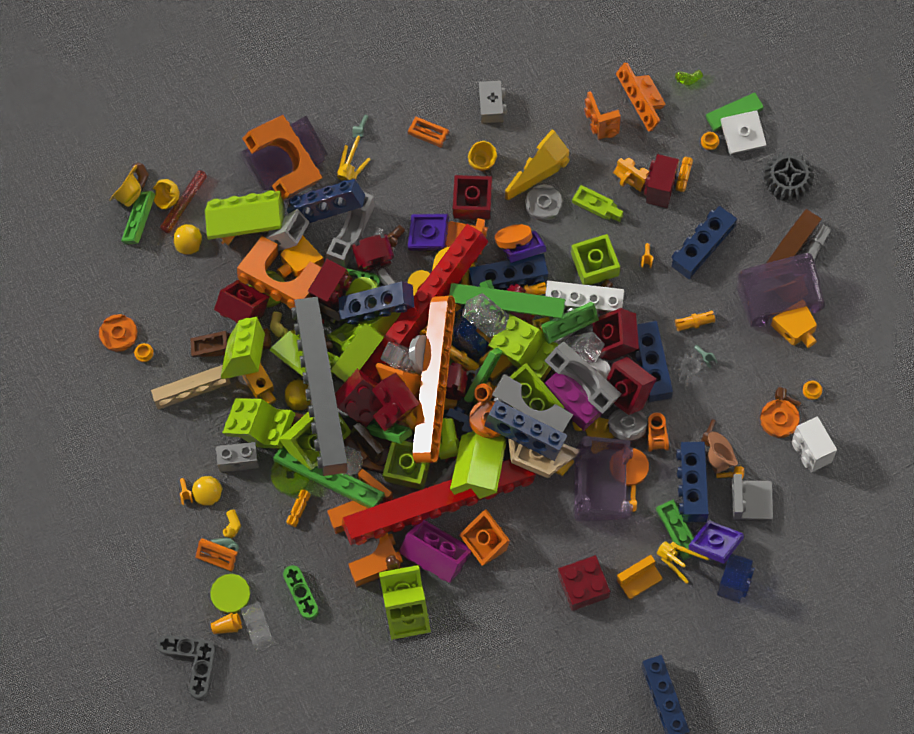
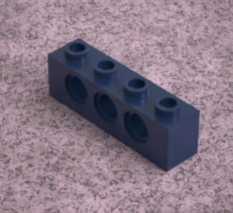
(328, 201)
(689, 265)
(498, 270)
(376, 302)
(650, 333)
(525, 430)
(694, 453)
(664, 696)

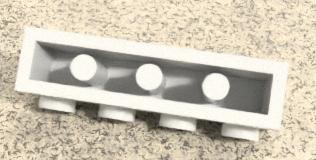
(577, 295)

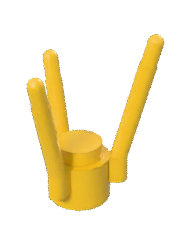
(346, 170)
(669, 553)

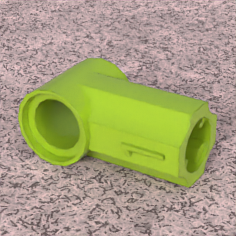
(449, 443)

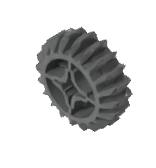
(802, 173)

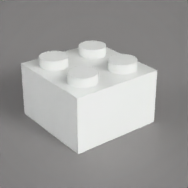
(813, 444)

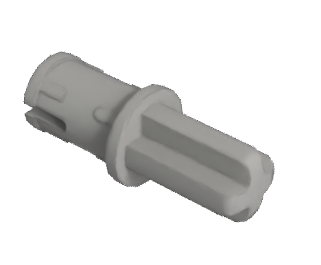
(818, 240)

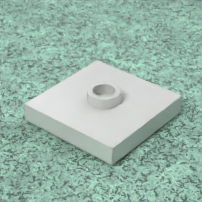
(743, 132)

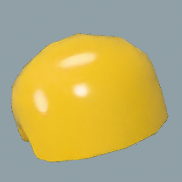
(482, 156)
(166, 193)
(187, 239)
(295, 395)
(207, 490)

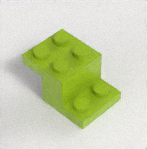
(524, 344)
(258, 422)
(404, 602)

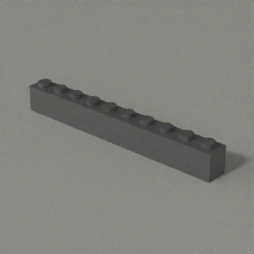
(320, 387)

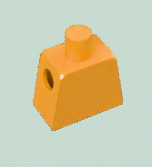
(298, 257)
(796, 326)
(260, 378)

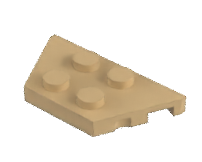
(538, 463)

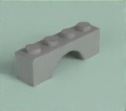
(356, 220)
(568, 362)
(509, 392)

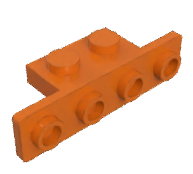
(642, 95)

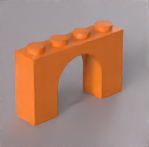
(280, 134)
(253, 272)
(366, 568)

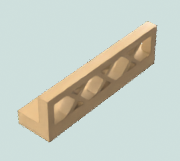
(189, 387)

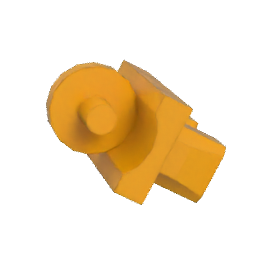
(630, 175)

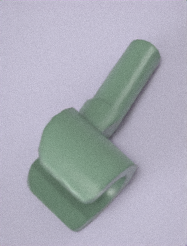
(359, 131)
(707, 357)

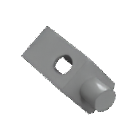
(291, 231)

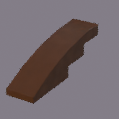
(796, 237)
(216, 343)

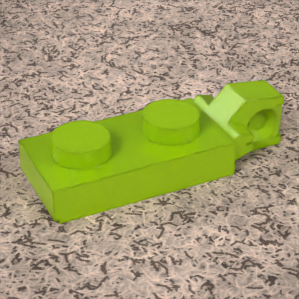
(597, 204)

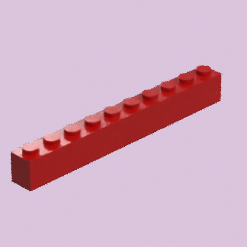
(447, 271)
(425, 504)

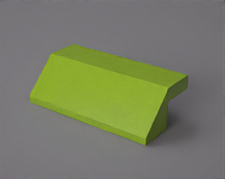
(478, 464)

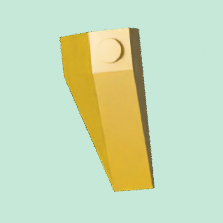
(547, 161)

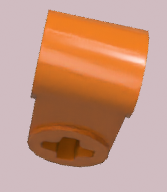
(657, 436)

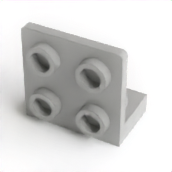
(751, 499)

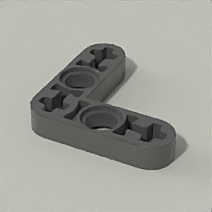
(195, 653)

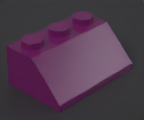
(574, 399)
(435, 551)

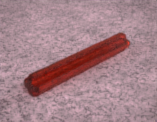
(183, 201)

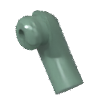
(226, 542)

